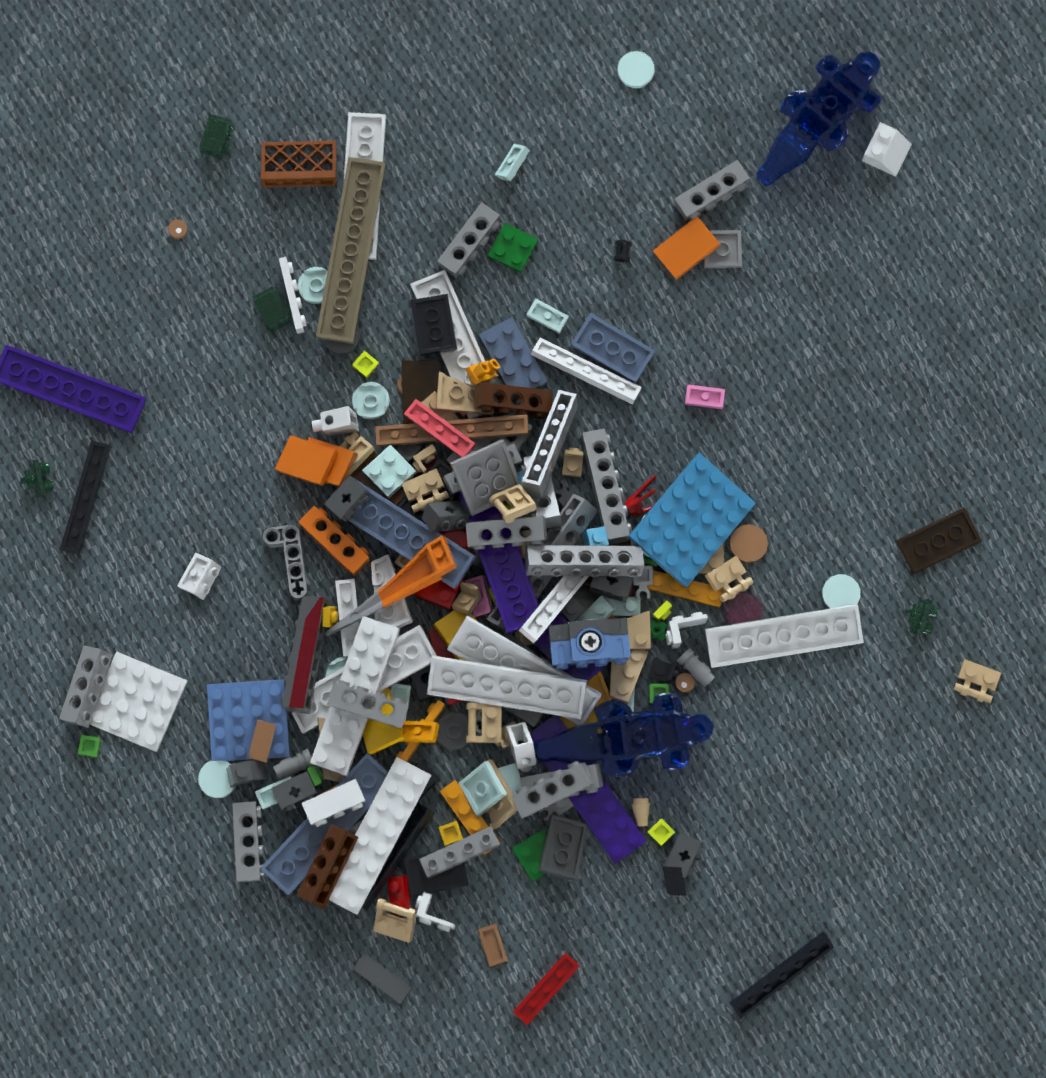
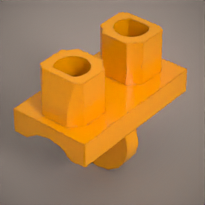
(483, 372)

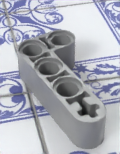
(291, 563)

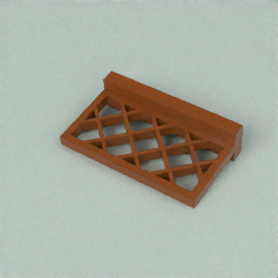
(299, 178)

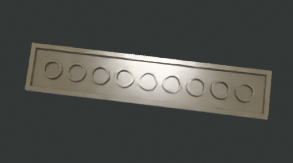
(350, 250)

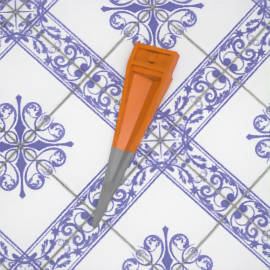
(421, 571)

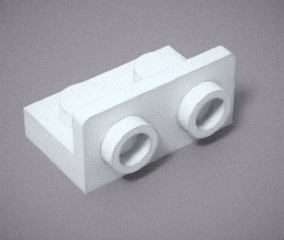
(199, 576)

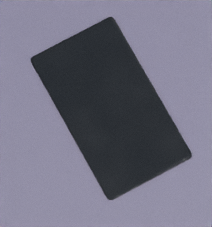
(674, 881)

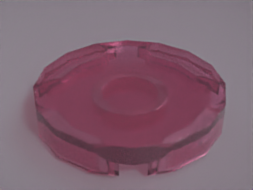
(743, 609)

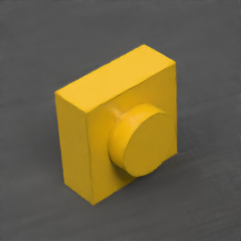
(330, 616)
(450, 833)

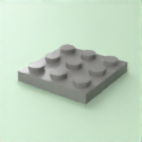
(484, 475)

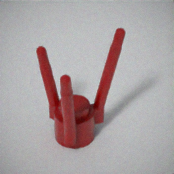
(635, 504)

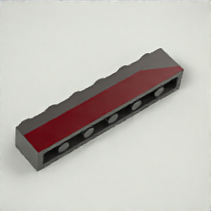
(305, 655)

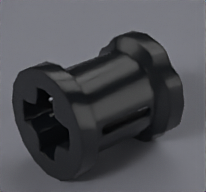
(622, 251)

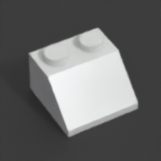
(887, 149)

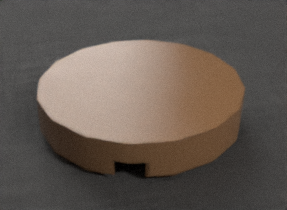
(748, 543)

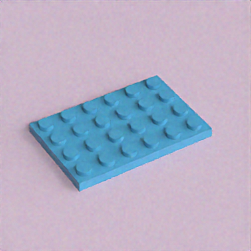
(691, 520)

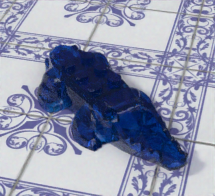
(821, 113)
(630, 737)

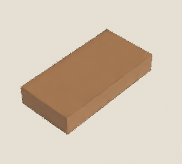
(262, 740)
(492, 945)

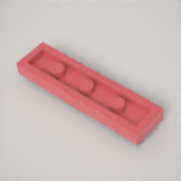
(439, 429)

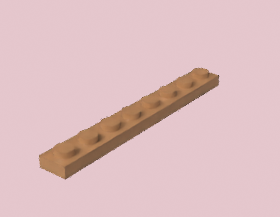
(472, 428)

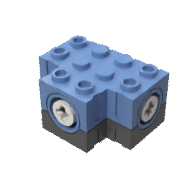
(589, 643)

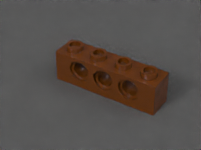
(540, 398)
(327, 866)

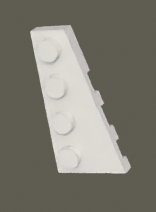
(398, 612)

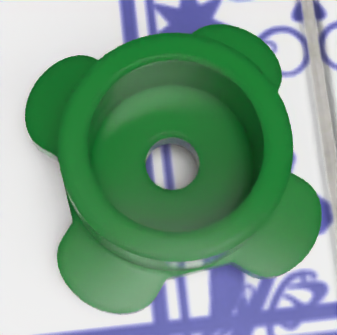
(661, 627)

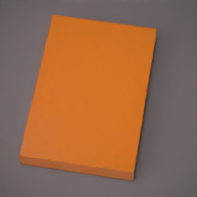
(686, 248)
(306, 460)
(341, 465)

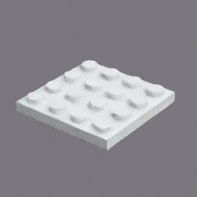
(137, 701)

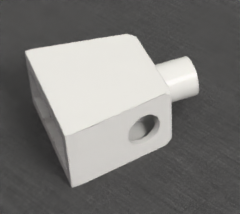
(337, 421)
(522, 753)

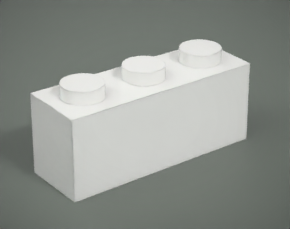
(334, 803)

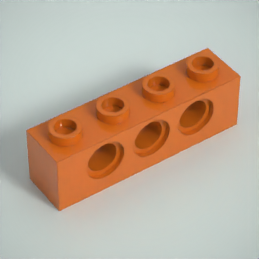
(352, 564)

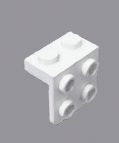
(673, 635)
(422, 905)

